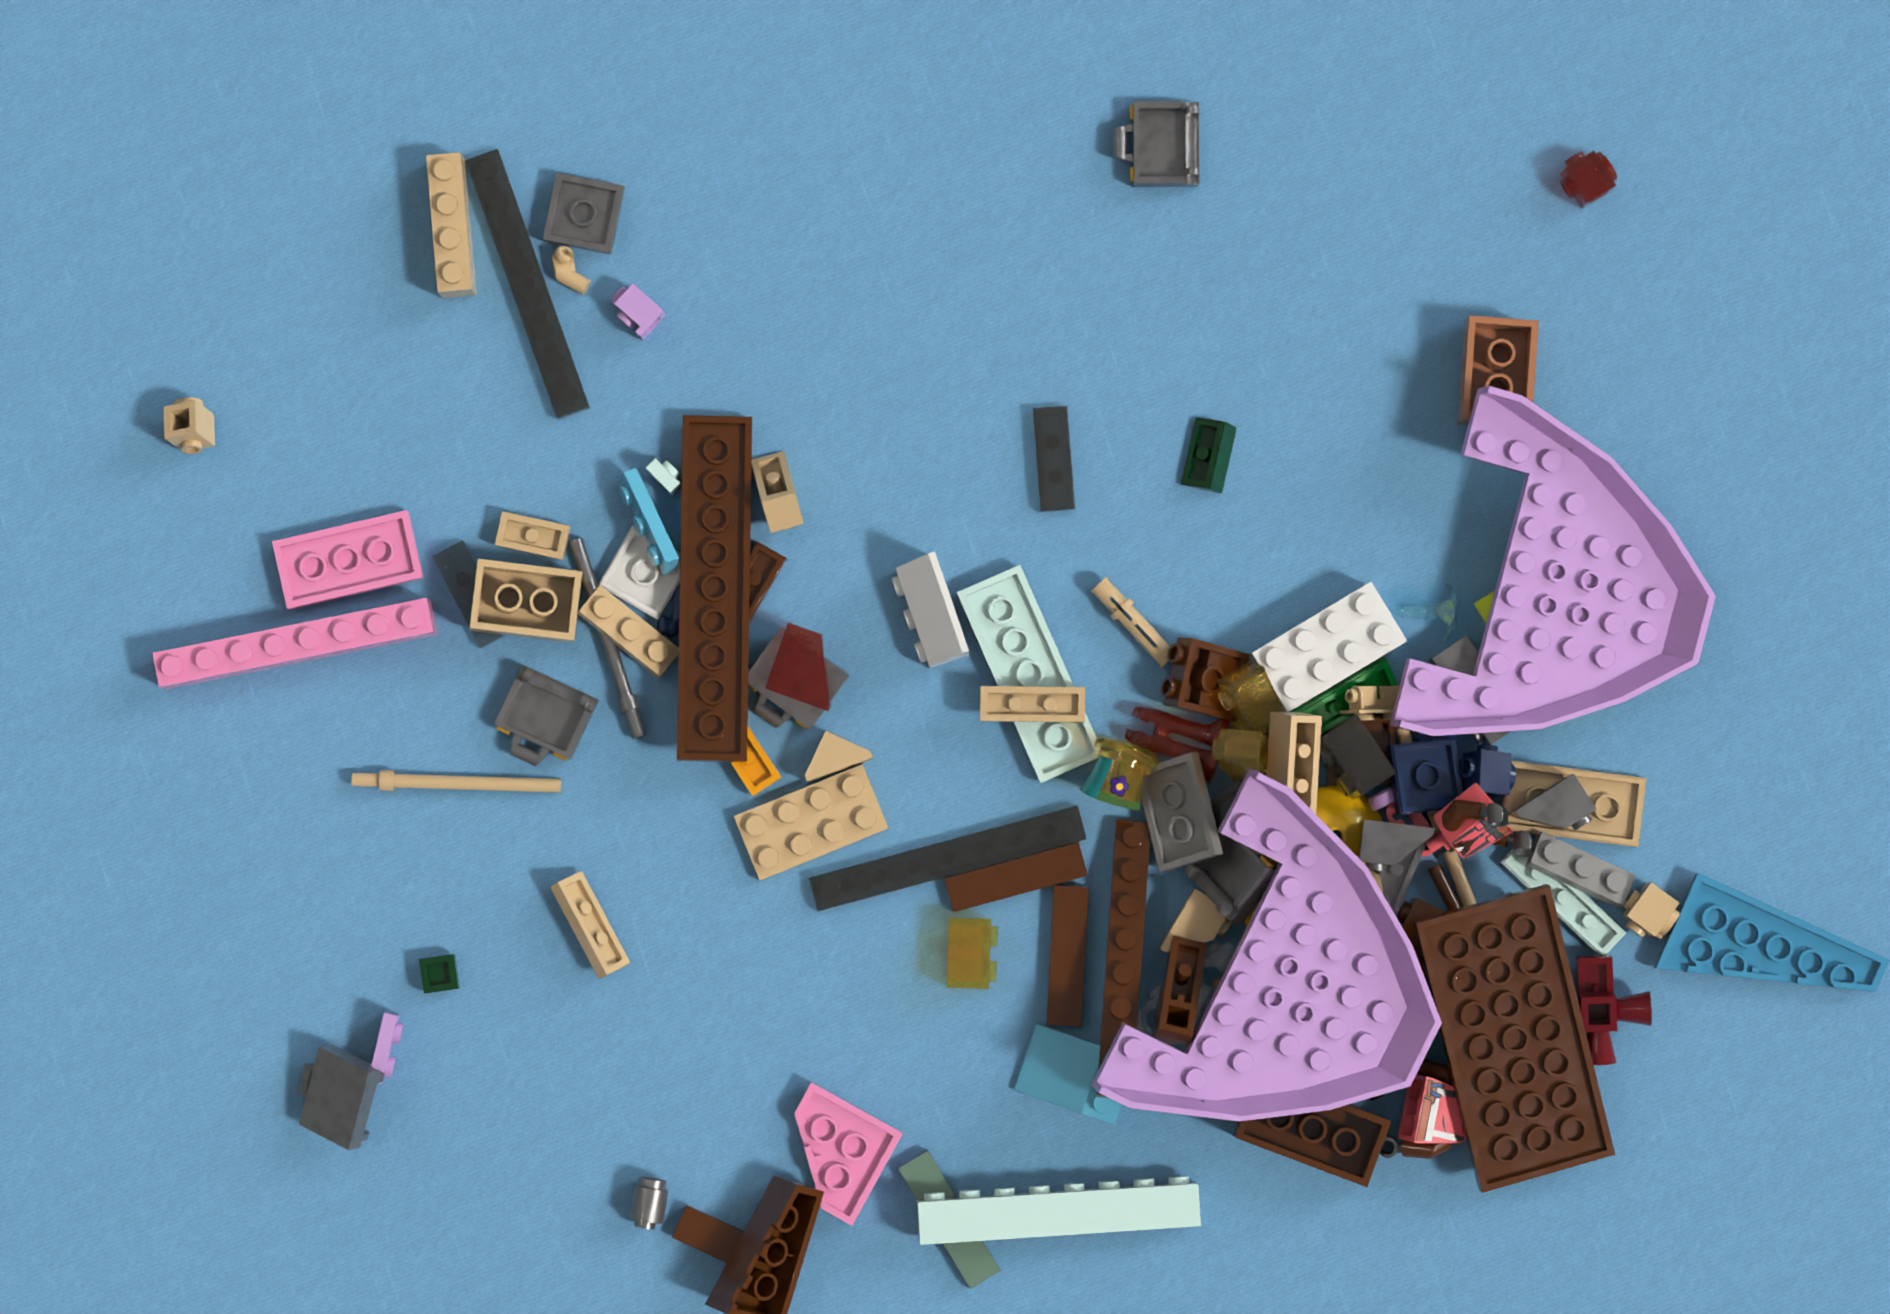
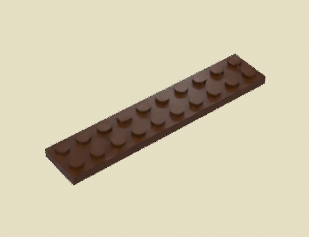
(714, 589)

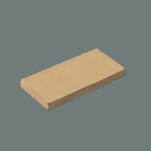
(1615, 796)

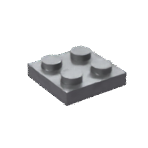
(583, 213)

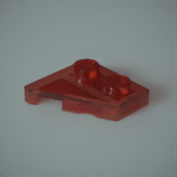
(801, 667)

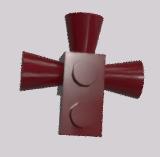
(1601, 1008)

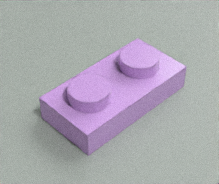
(389, 1033)

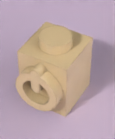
(189, 425)
(1650, 911)

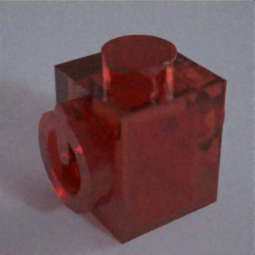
(1588, 177)

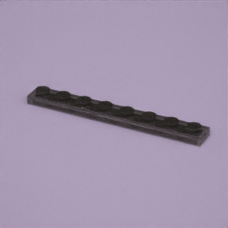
(527, 284)
(947, 858)

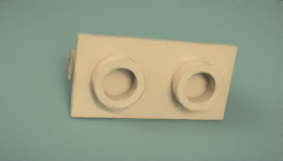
(1365, 704)

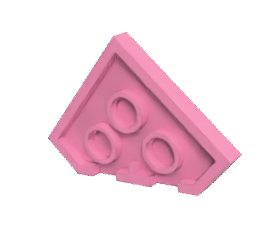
(843, 1150)

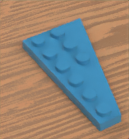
(1746, 938)

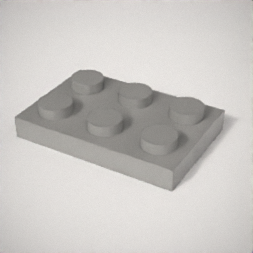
(1180, 813)

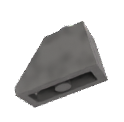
(1559, 805)
(1389, 842)

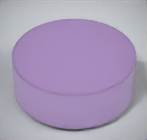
(1381, 799)

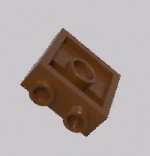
(1195, 674)

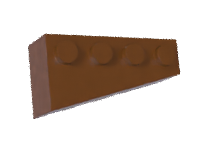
(769, 1252)

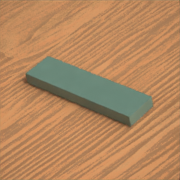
(970, 1257)

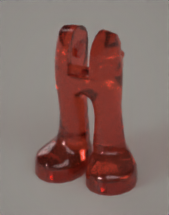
(1168, 723)

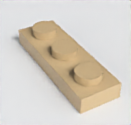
(628, 631)
(1032, 704)
(590, 925)

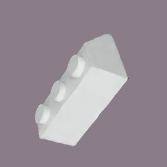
(930, 611)

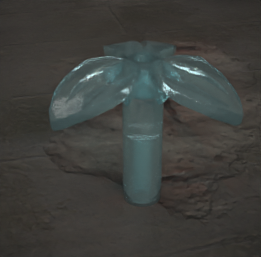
(1443, 611)

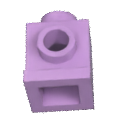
(637, 310)

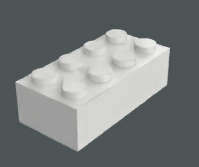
(1329, 647)

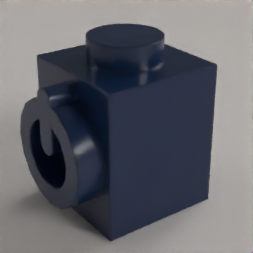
(1489, 770)

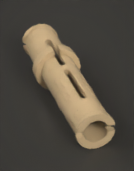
(1104, 592)

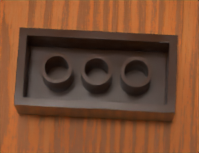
(1334, 1140)

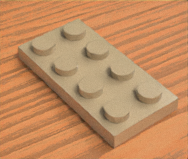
(811, 822)

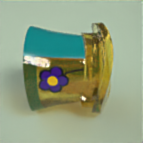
(1119, 773)

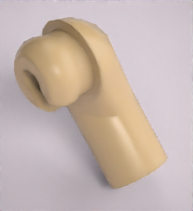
(565, 270)

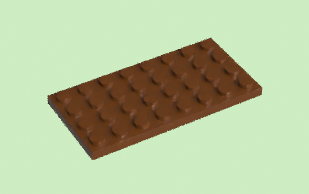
(1514, 1038)

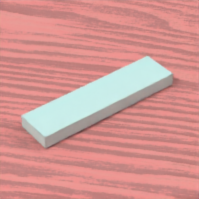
(1572, 906)

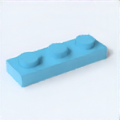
(648, 522)

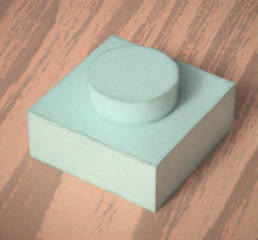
(665, 475)

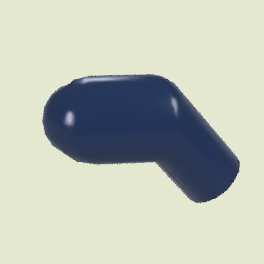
(670, 625)

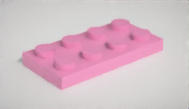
(347, 559)

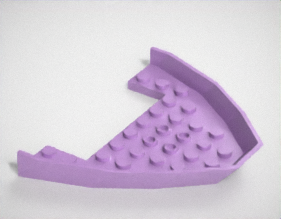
(1587, 595)
(1315, 999)

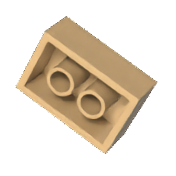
(525, 601)

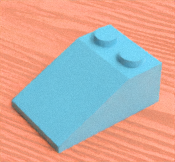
(1061, 1072)

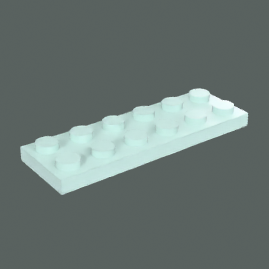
(1024, 654)

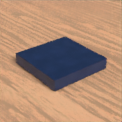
(1425, 775)

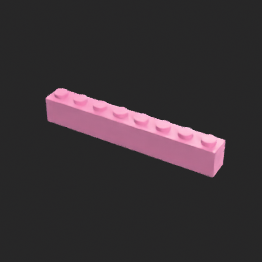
(295, 643)

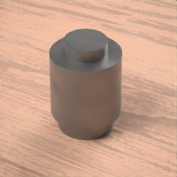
(648, 1202)

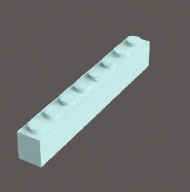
(1058, 1212)

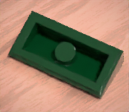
(1208, 455)

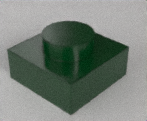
(439, 973)

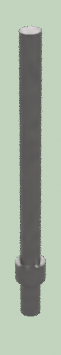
(627, 702)

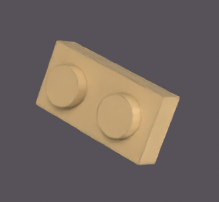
(532, 535)

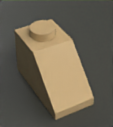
(777, 492)
(1197, 921)

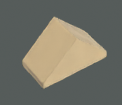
(834, 756)

